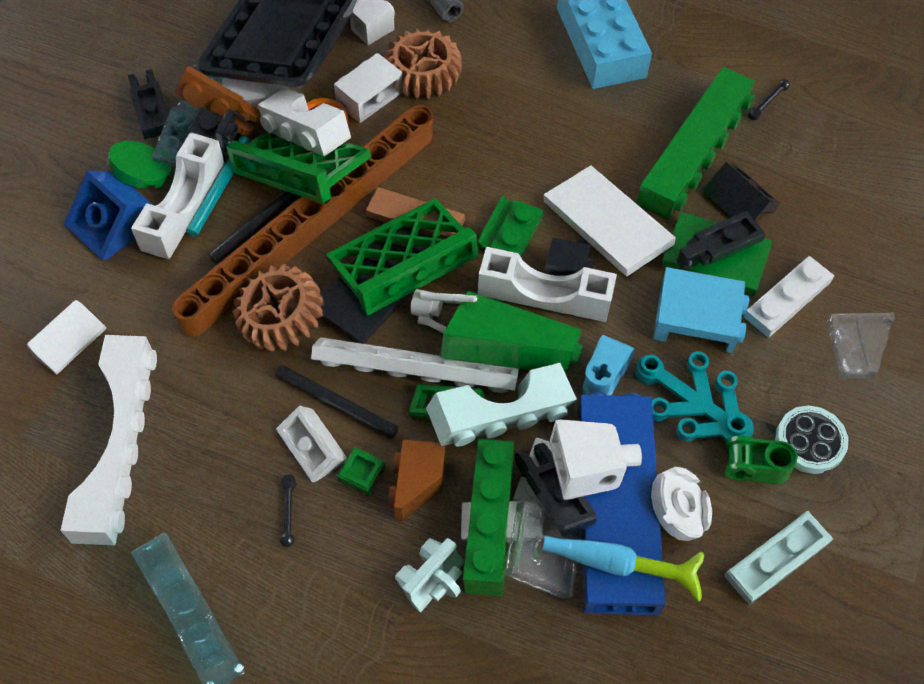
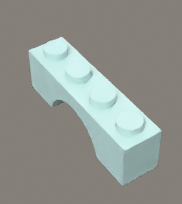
(463, 415)

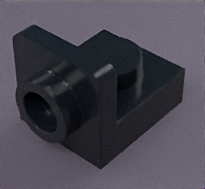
(215, 126)

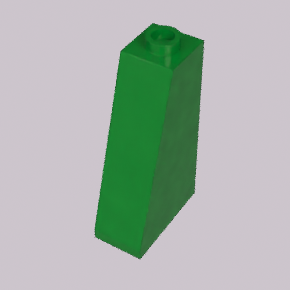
(508, 337)

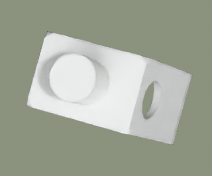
(590, 457)

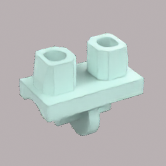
(434, 576)

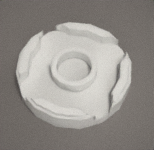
(681, 504)

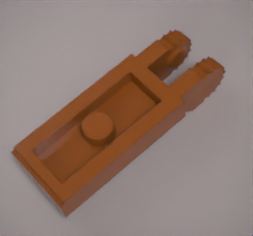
(206, 93)

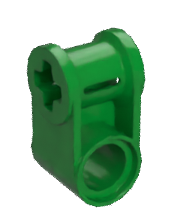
(755, 460)

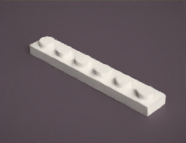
(404, 362)

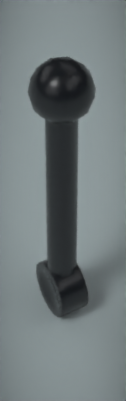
(755, 113)
(288, 483)

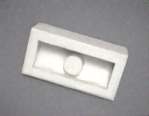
(65, 337)
(311, 443)

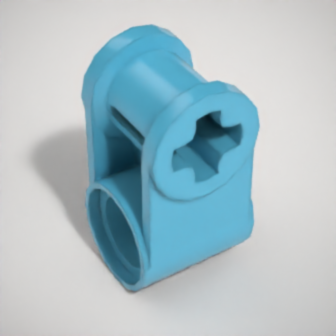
(607, 366)

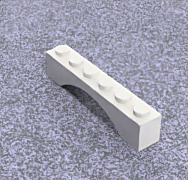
(96, 506)

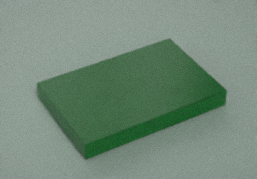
(741, 266)

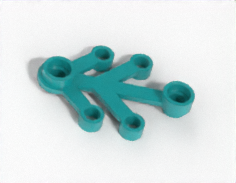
(696, 401)

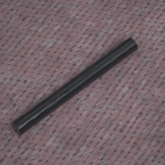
(252, 227)
(337, 401)

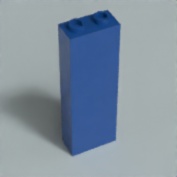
(626, 512)

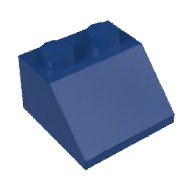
(104, 213)

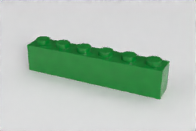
(695, 144)

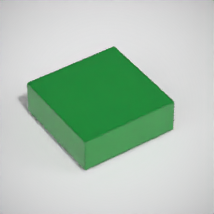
(361, 471)

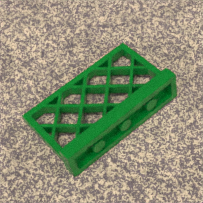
(294, 172)
(414, 269)

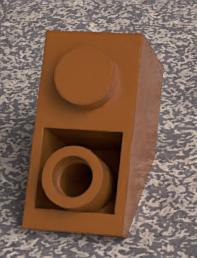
(420, 476)

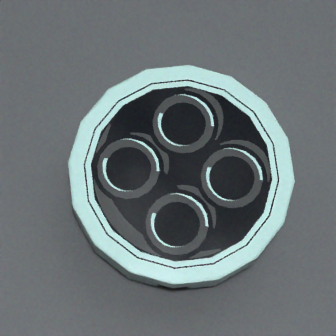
(816, 438)

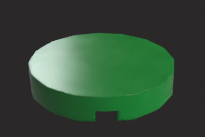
(134, 165)

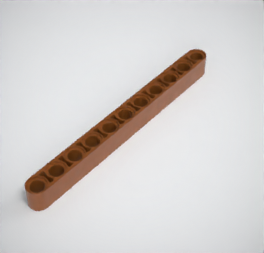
(303, 222)

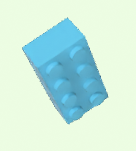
(606, 40)

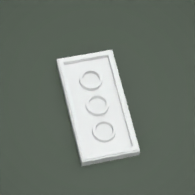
(609, 220)

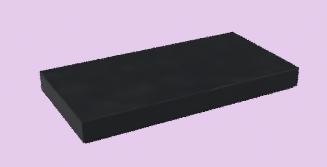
(343, 308)

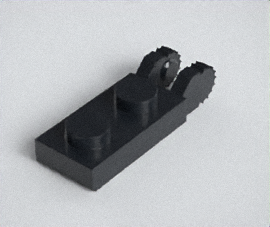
(148, 105)
(568, 514)

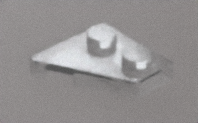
(859, 342)

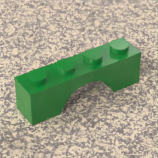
(489, 518)

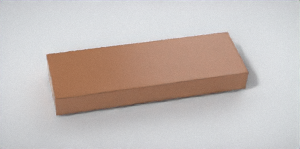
(389, 205)

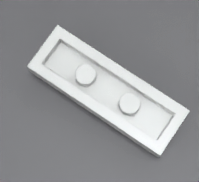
(788, 296)

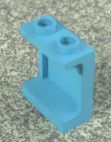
(701, 307)

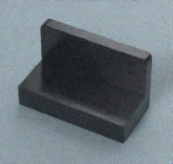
(738, 192)

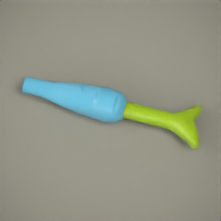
(623, 561)

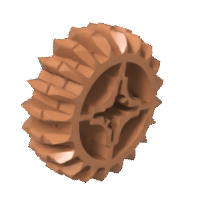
(426, 62)
(298, 306)

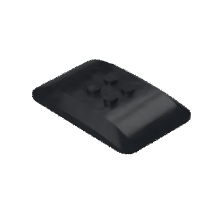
(275, 40)

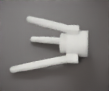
(429, 304)

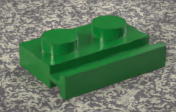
(511, 227)

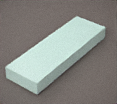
(778, 557)

